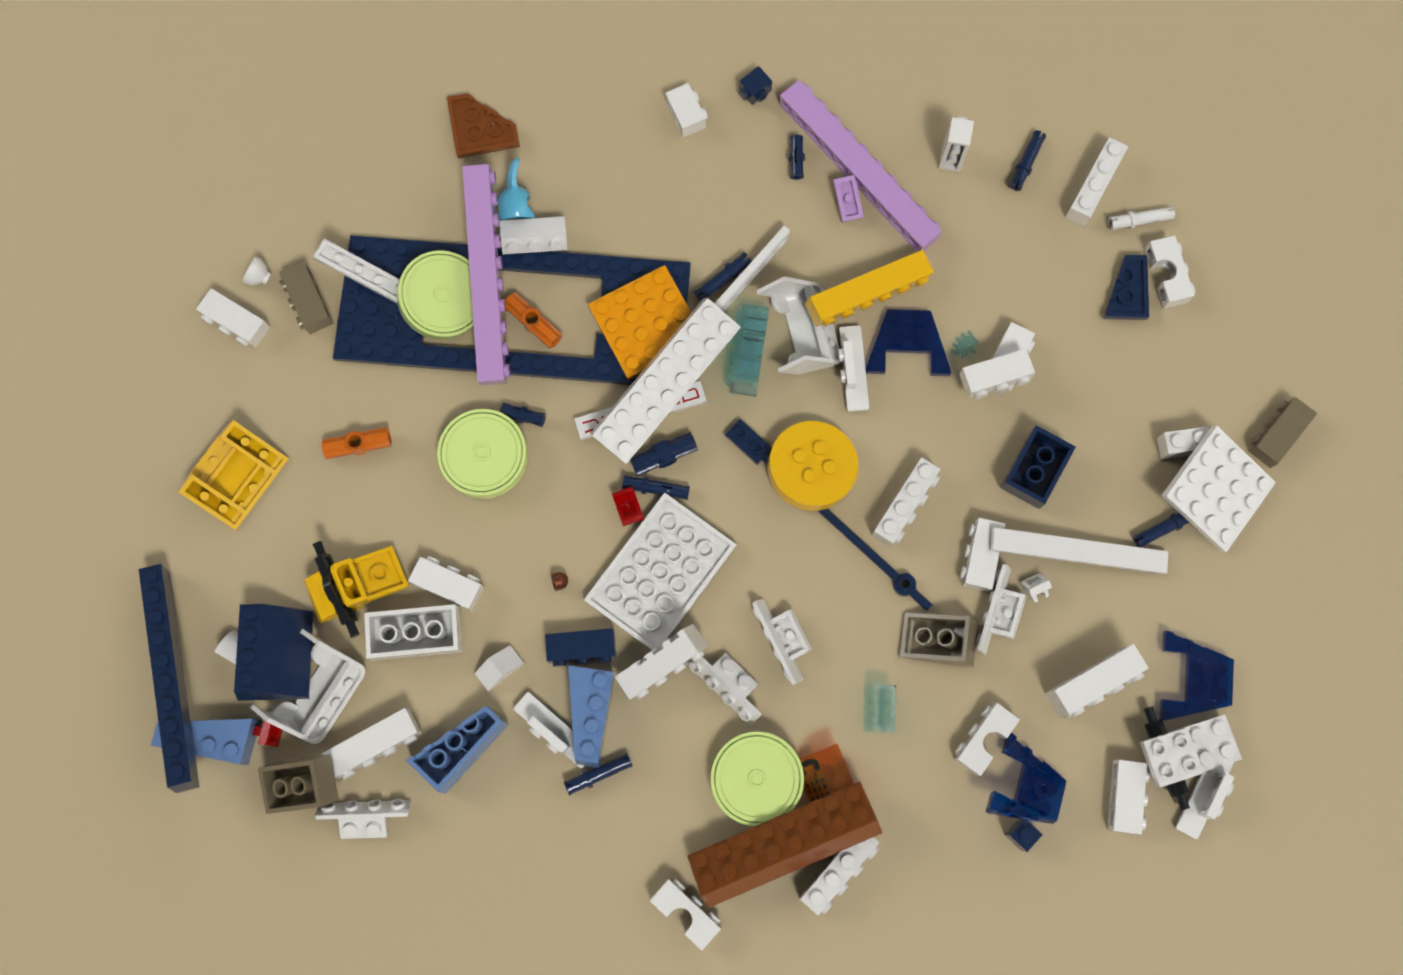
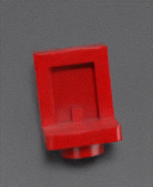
(627, 506)

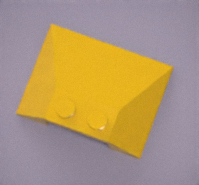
(232, 474)

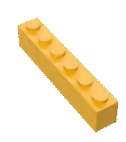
(869, 288)

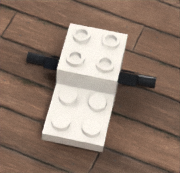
(1186, 752)

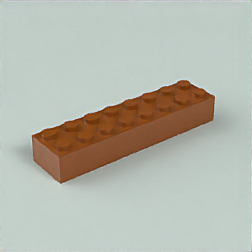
(784, 844)

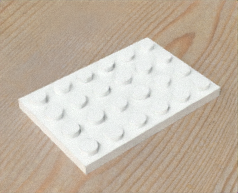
(660, 572)

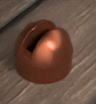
(559, 580)

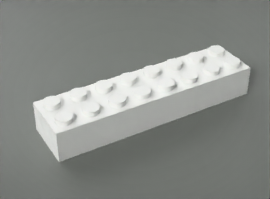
(665, 380)

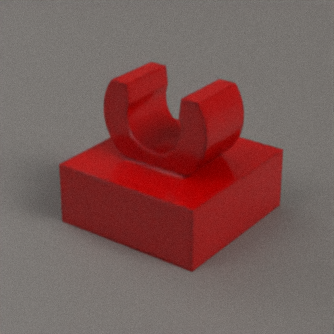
(268, 734)

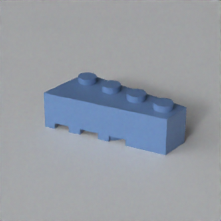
(590, 707)
(221, 739)
(458, 749)

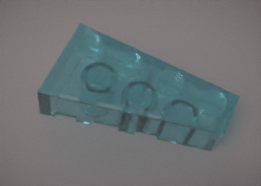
(749, 350)

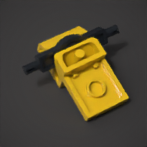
(350, 584)

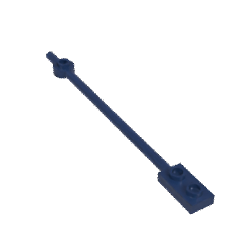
(758, 450)

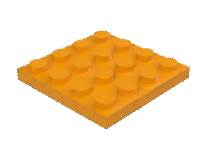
(640, 318)

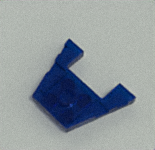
(908, 333)
(1206, 679)
(1037, 791)

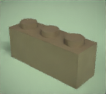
(305, 298)
(1282, 431)

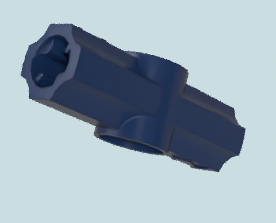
(663, 454)

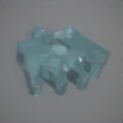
(965, 345)

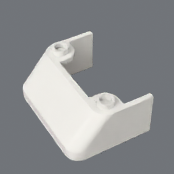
(814, 346)
(329, 693)

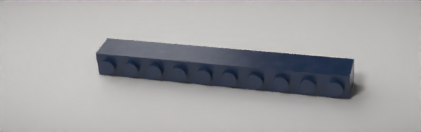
(168, 679)

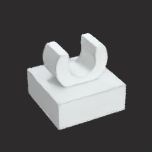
(1035, 585)

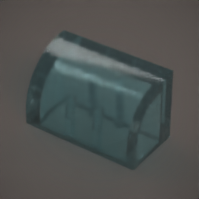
(879, 708)

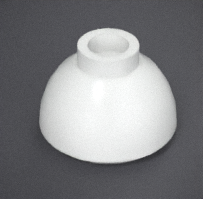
(256, 273)

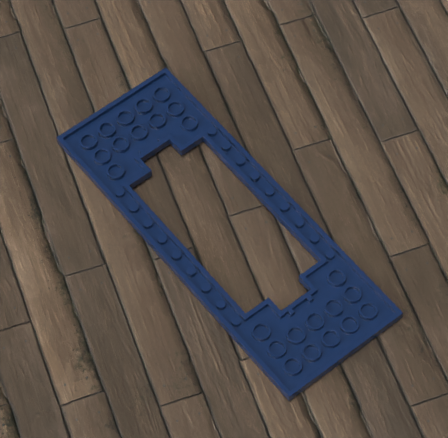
(376, 333)

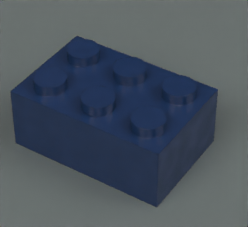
(1038, 467)

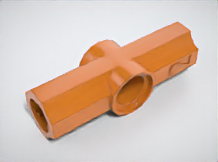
(541, 329)
(370, 441)

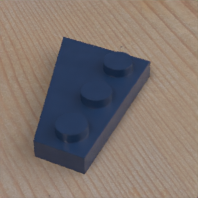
(1130, 292)

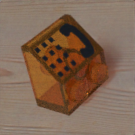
(825, 773)

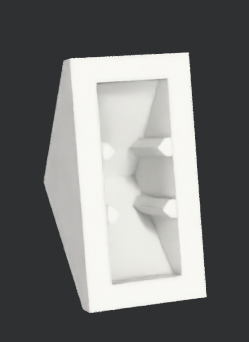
(498, 667)

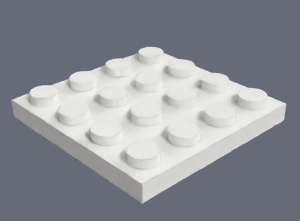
(1218, 488)

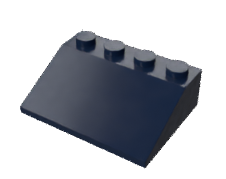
(272, 653)

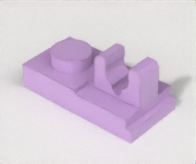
(848, 198)

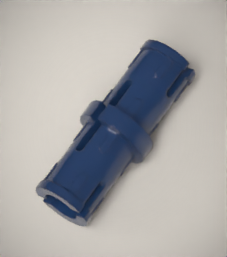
(796, 157)
(523, 414)

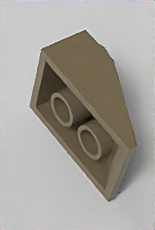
(939, 638)

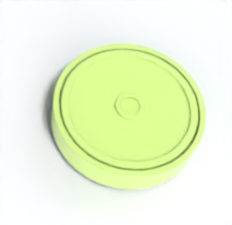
(437, 295)
(482, 453)
(757, 778)

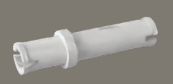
(1139, 218)

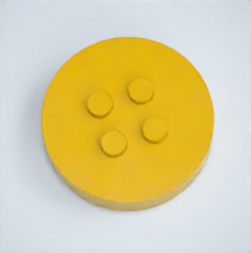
(812, 465)

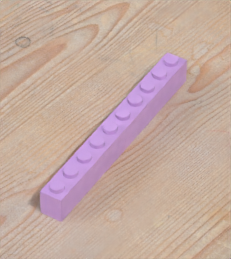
(855, 160)
(485, 275)

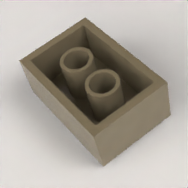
(298, 784)

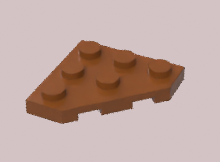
(479, 128)

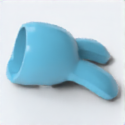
(513, 199)

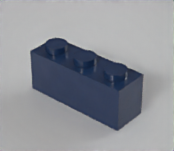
(581, 647)

